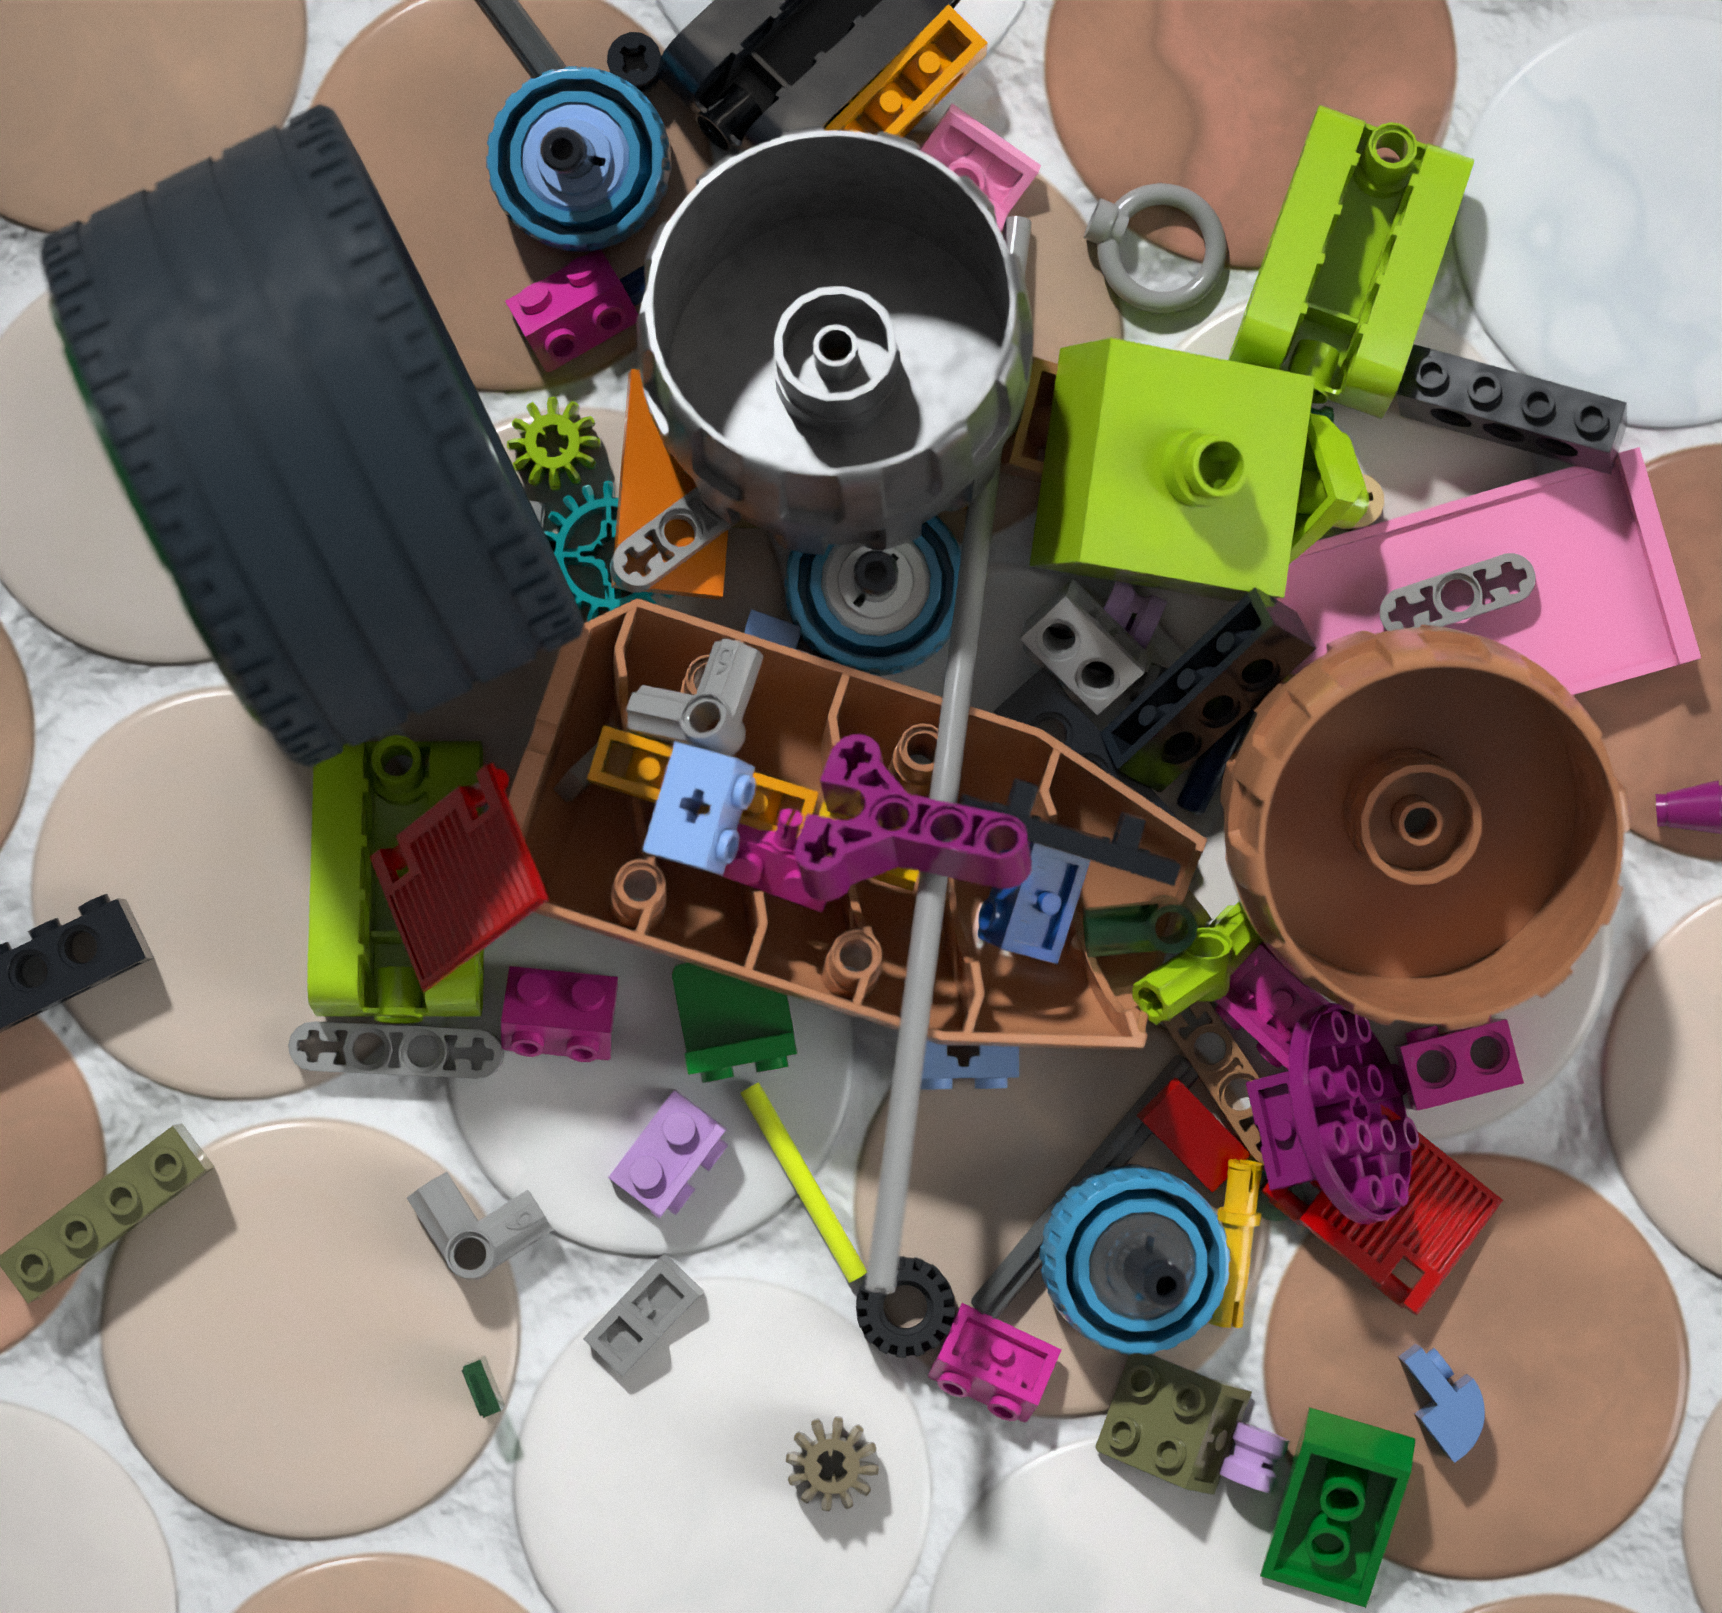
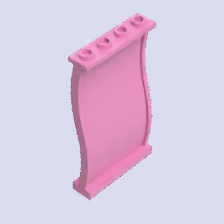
(1600, 558)

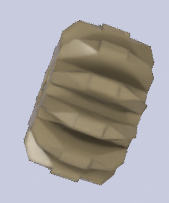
(850, 1462)

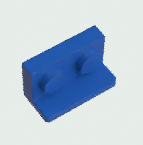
(1039, 911)

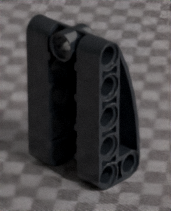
(784, 62)

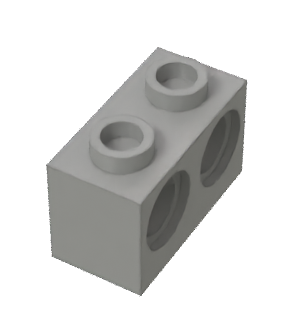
(1095, 639)

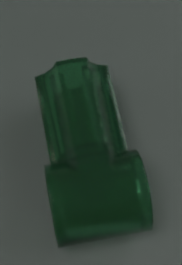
(1131, 927)

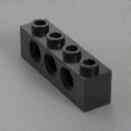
(1512, 409)
(1207, 690)
(1045, 700)
(119, 949)

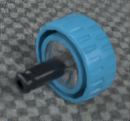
(1135, 1259)

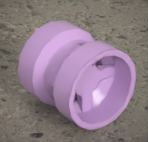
(1149, 609)
(1254, 1457)

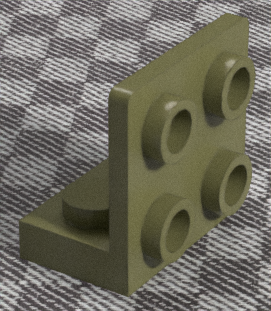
(1172, 1422)

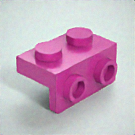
(573, 310)
(1267, 1003)
(558, 1014)

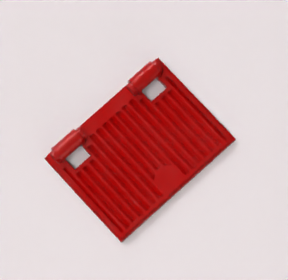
(464, 877)
(1430, 1232)

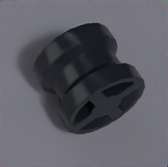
(641, 68)

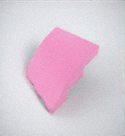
(984, 157)

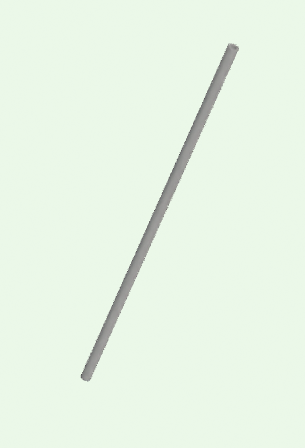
(932, 887)

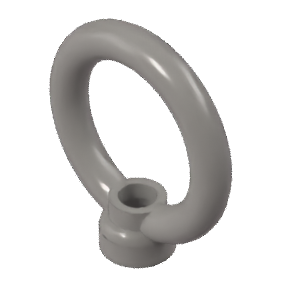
(1110, 222)

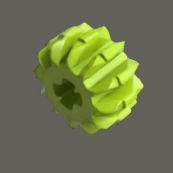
(568, 432)

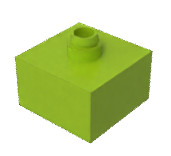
(1171, 470)

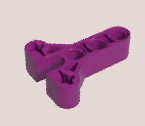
(844, 852)

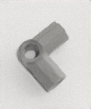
(720, 695)
(453, 1222)

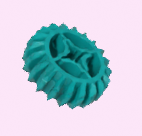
(576, 556)

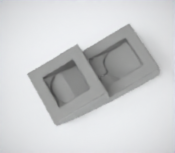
(643, 1314)

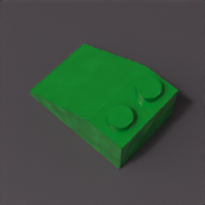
(1338, 1507)

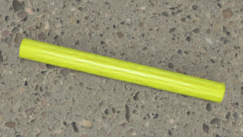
(804, 1182)

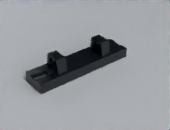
(1120, 852)

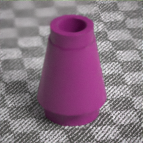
(1692, 808)

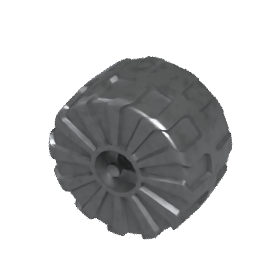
(816, 252)

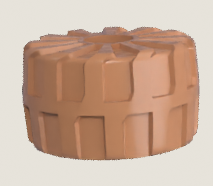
(1498, 880)

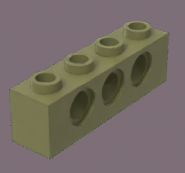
(105, 1213)

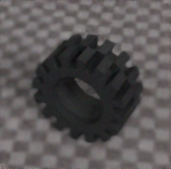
(929, 1331)

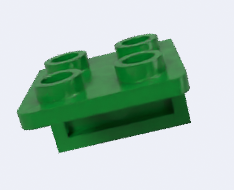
(731, 1023)

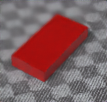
(1192, 1133)

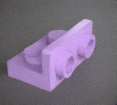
(669, 1154)

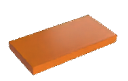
(648, 487)

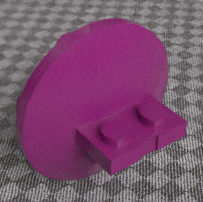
(1328, 1120)

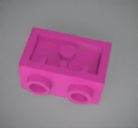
(994, 1364)

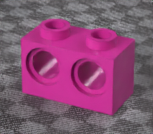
(1460, 1075)

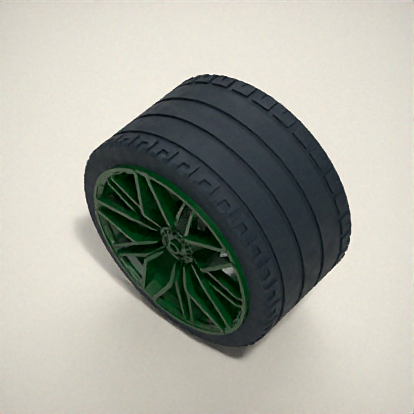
(303, 440)

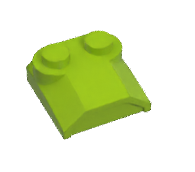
(1330, 485)

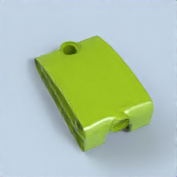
(1352, 260)
(352, 938)

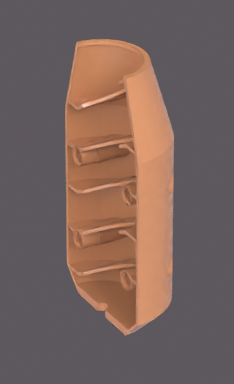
(795, 715)

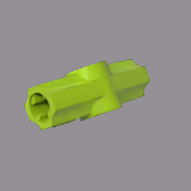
(1200, 970)

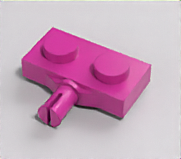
(769, 861)

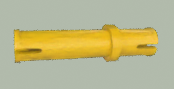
(1238, 1220)

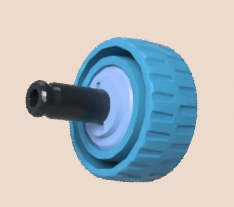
(579, 159)

